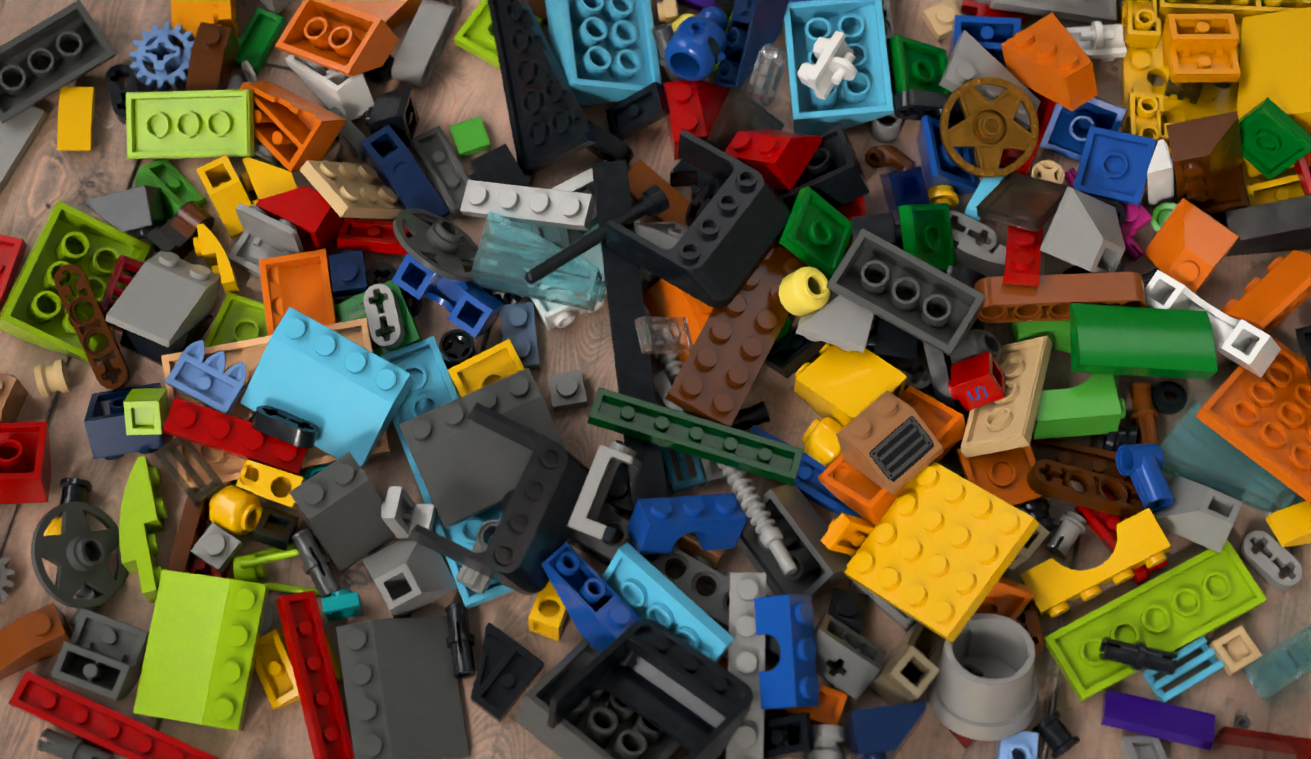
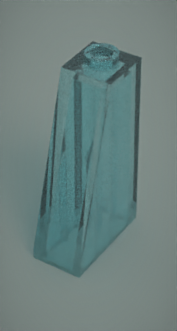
(511, 251)
(1210, 460)

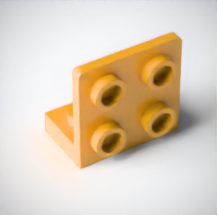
(192, 12)

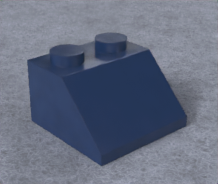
(107, 426)
(882, 730)

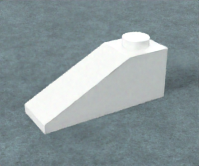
(333, 88)

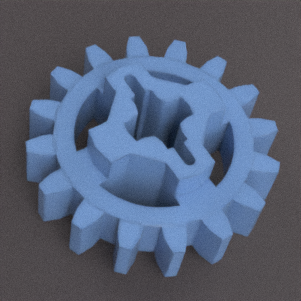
(163, 56)

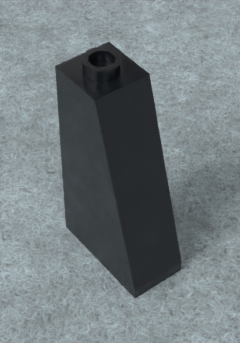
(1271, 227)

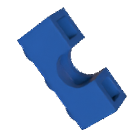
(468, 304)
(662, 521)
(794, 679)

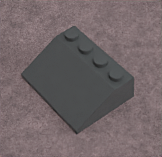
(468, 464)
(402, 689)
(598, 727)

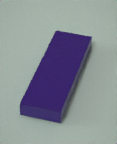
(1158, 719)

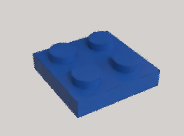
(1115, 165)

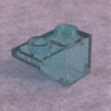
(1281, 665)

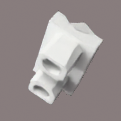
(1100, 40)
(832, 66)

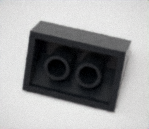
(831, 172)

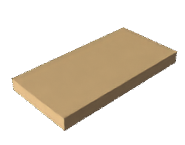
(1010, 420)

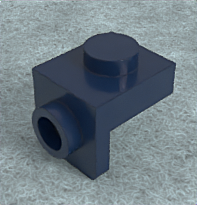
(348, 272)

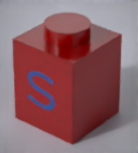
(977, 381)

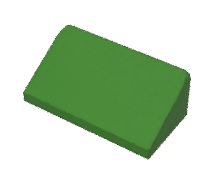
(174, 185)

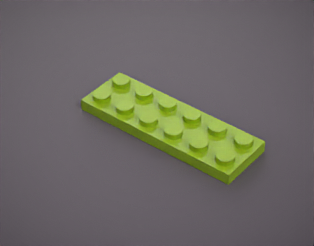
(1161, 612)

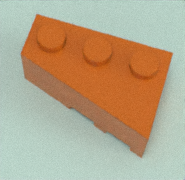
(1051, 63)
(292, 125)

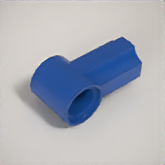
(1144, 467)

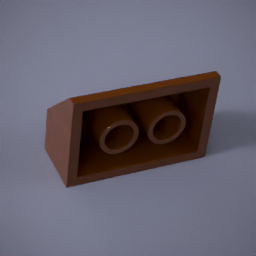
(1205, 155)

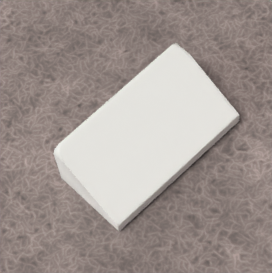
(1160, 176)

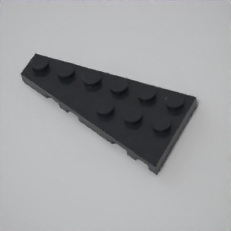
(539, 100)

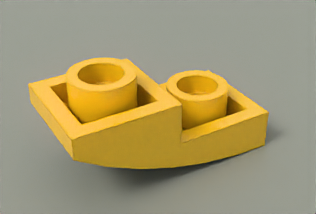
(76, 119)
(209, 248)
(1292, 524)

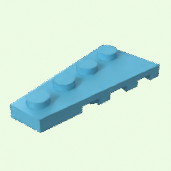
(659, 600)

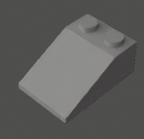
(165, 299)

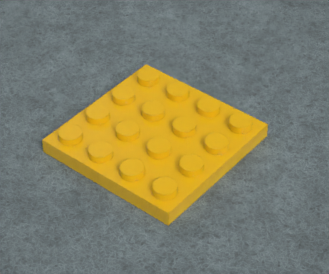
(940, 549)

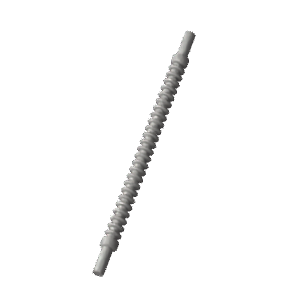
(770, 536)

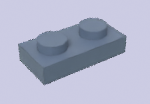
(520, 327)

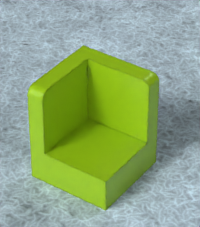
(146, 411)

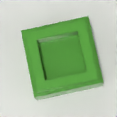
(470, 137)

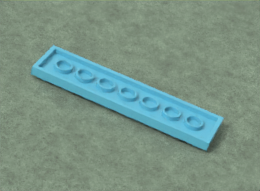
(431, 390)

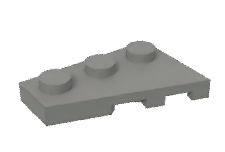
(973, 61)

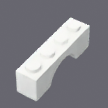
(1232, 337)

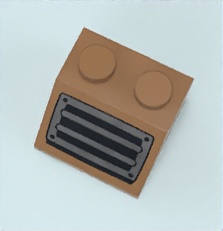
(889, 443)

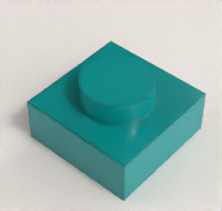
(342, 605)

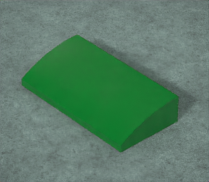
(1141, 341)

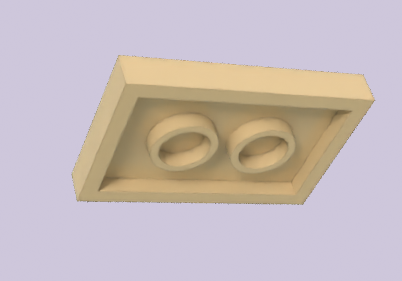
(352, 189)

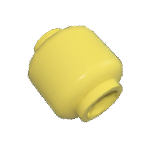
(804, 291)

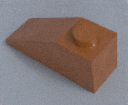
(32, 639)

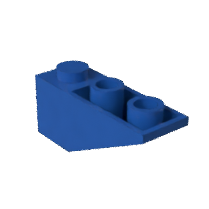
(588, 599)

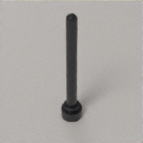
(653, 202)

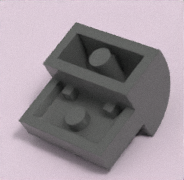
(102, 655)

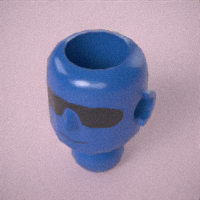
(698, 44)

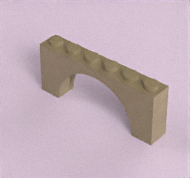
(914, 659)

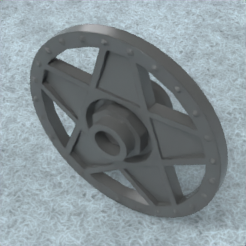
(438, 241)
(78, 555)

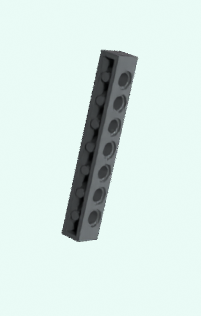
(696, 569)

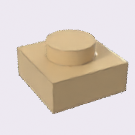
(668, 11)
(940, 19)
(1235, 650)

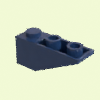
(750, 28)
(401, 172)

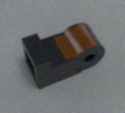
(180, 230)

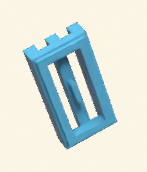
(687, 481)
(1207, 654)

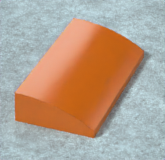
(301, 287)
(866, 496)

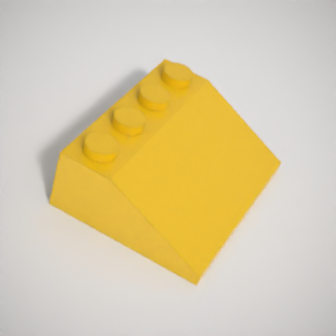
(1276, 63)

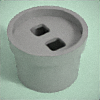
(1004, 696)

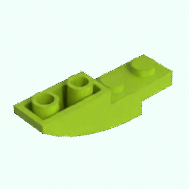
(139, 522)

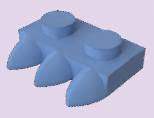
(206, 380)

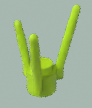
(254, 567)

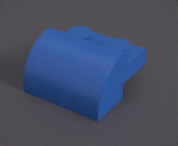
(987, 31)

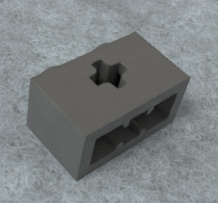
(845, 656)

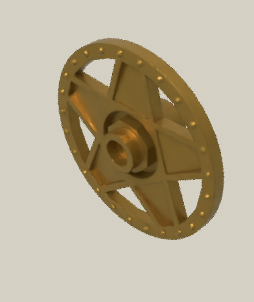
(989, 127)

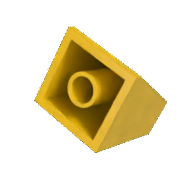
(846, 382)

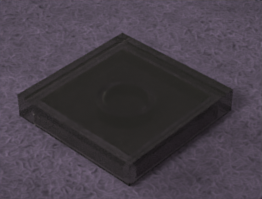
(740, 114)
(1022, 201)

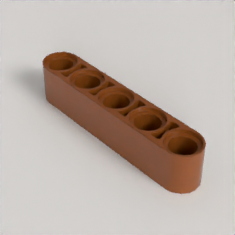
(1056, 293)

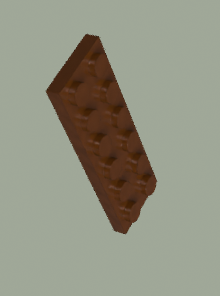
(735, 344)

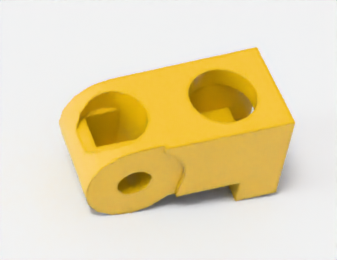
(269, 482)
(548, 614)

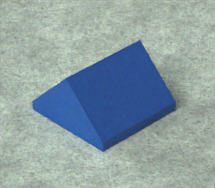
(1069, 129)
(937, 165)

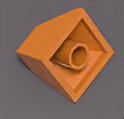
(1190, 245)

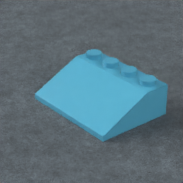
(604, 47)
(851, 101)
(328, 384)

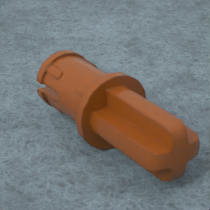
(1144, 412)

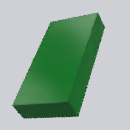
(259, 38)

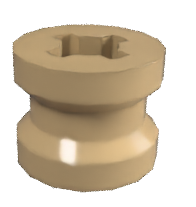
(1048, 171)
(52, 378)

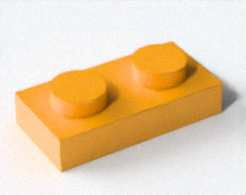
(847, 534)

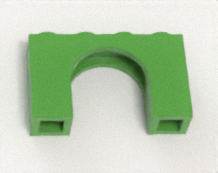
(1078, 410)

